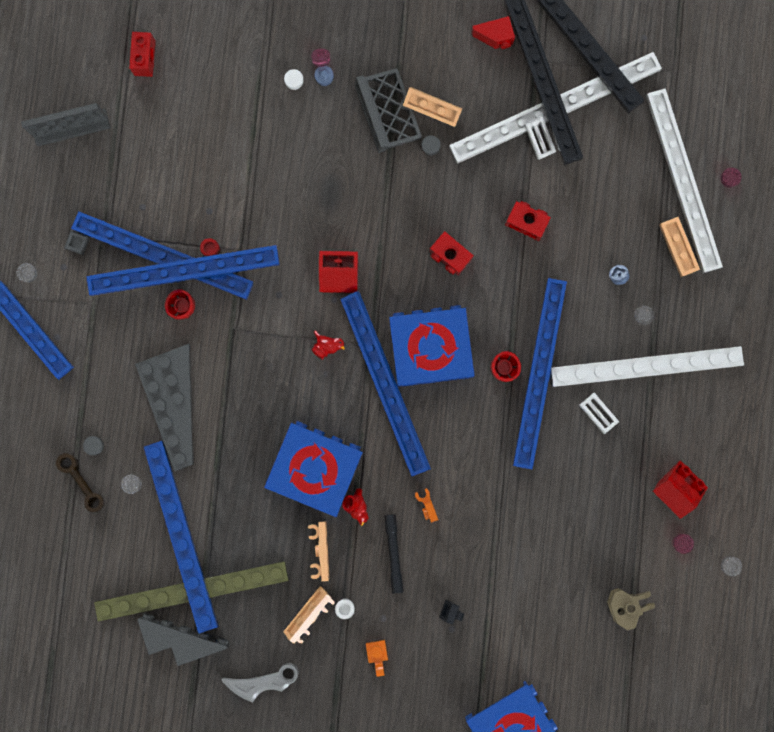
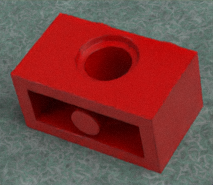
(142, 54)
(516, 220)
(447, 243)

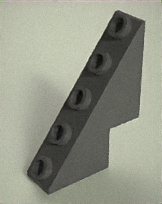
(184, 643)

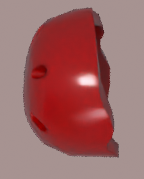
(183, 306)
(504, 366)

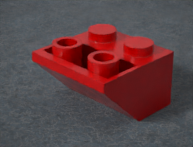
(338, 271)
(680, 489)

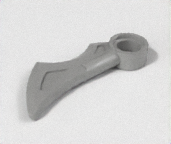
(251, 688)

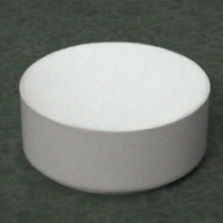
(293, 79)
(344, 608)

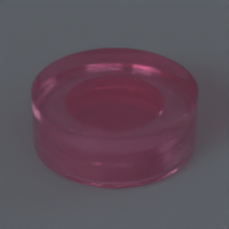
(320, 57)
(731, 177)
(683, 543)

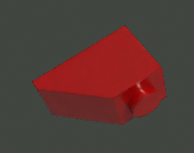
(495, 33)

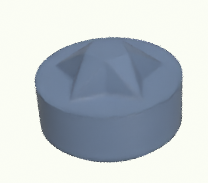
(324, 75)
(619, 274)

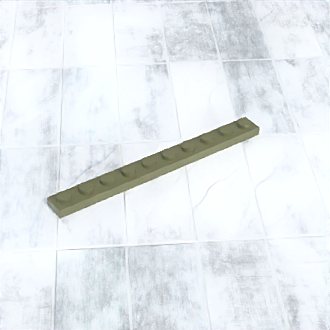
(177, 594)

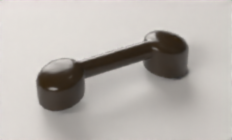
(93, 502)

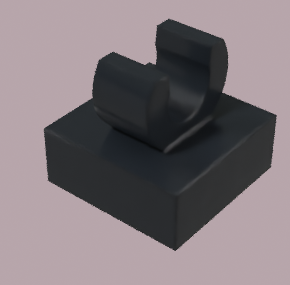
(450, 612)

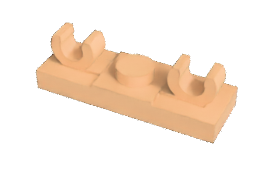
(432, 106)
(679, 247)
(321, 551)
(308, 615)

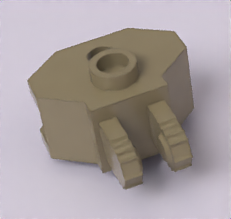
(629, 607)

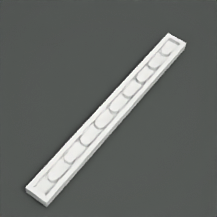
(684, 181)
(647, 366)

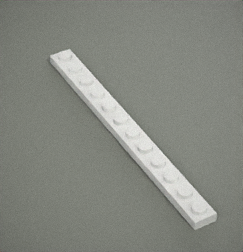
(572, 100)

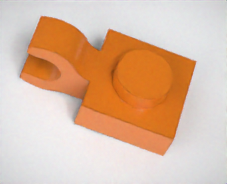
(428, 511)
(377, 653)

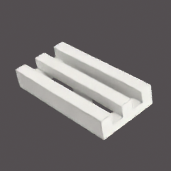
(533, 141)
(593, 418)

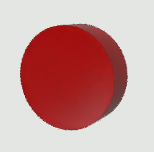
(209, 247)

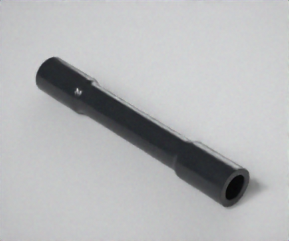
(396, 576)

